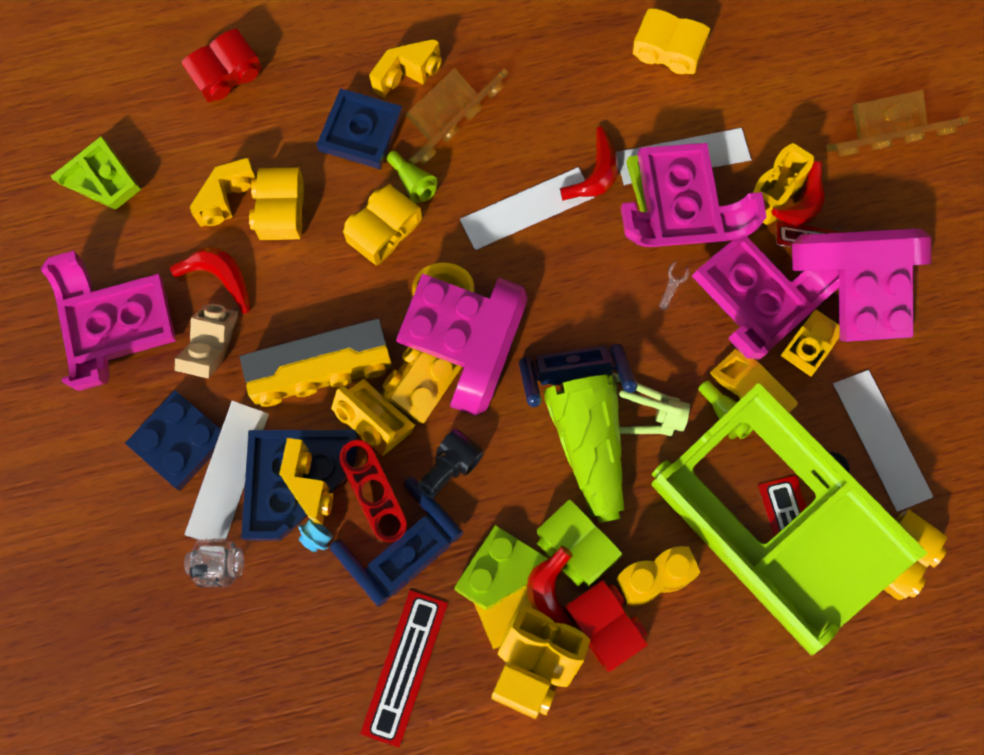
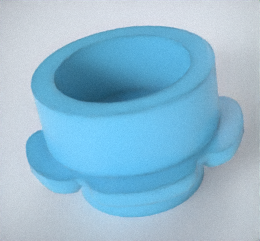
(314, 536)

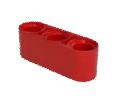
(385, 504)

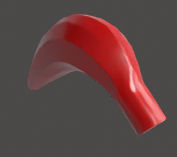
(604, 172)
(809, 203)
(222, 266)
(542, 586)

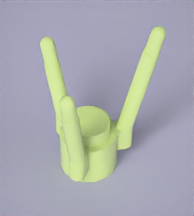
(670, 411)

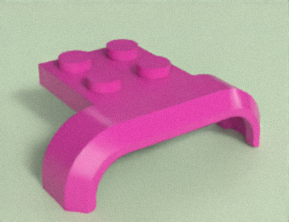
(685, 201)
(872, 277)
(760, 295)
(105, 321)
(465, 332)

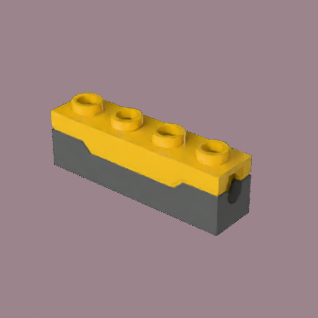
(316, 363)

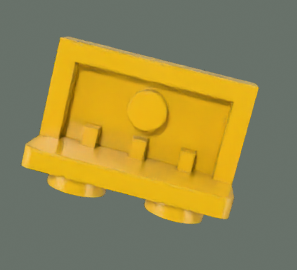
(419, 383)
(371, 416)

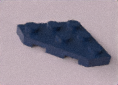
(269, 505)

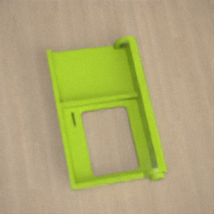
(826, 558)

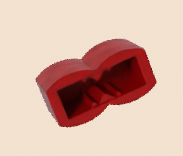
(222, 65)
(610, 630)

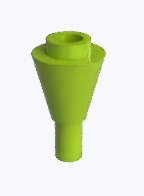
(417, 182)
(721, 405)

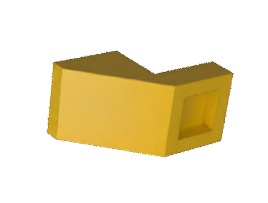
(413, 60)
(211, 203)
(812, 343)
(742, 374)
(310, 493)

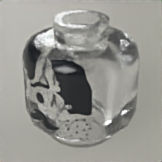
(214, 563)

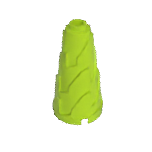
(591, 440)

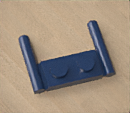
(573, 365)
(406, 556)

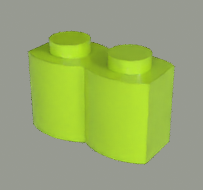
(590, 547)

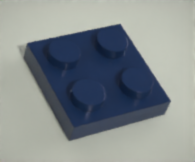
(360, 128)
(175, 440)

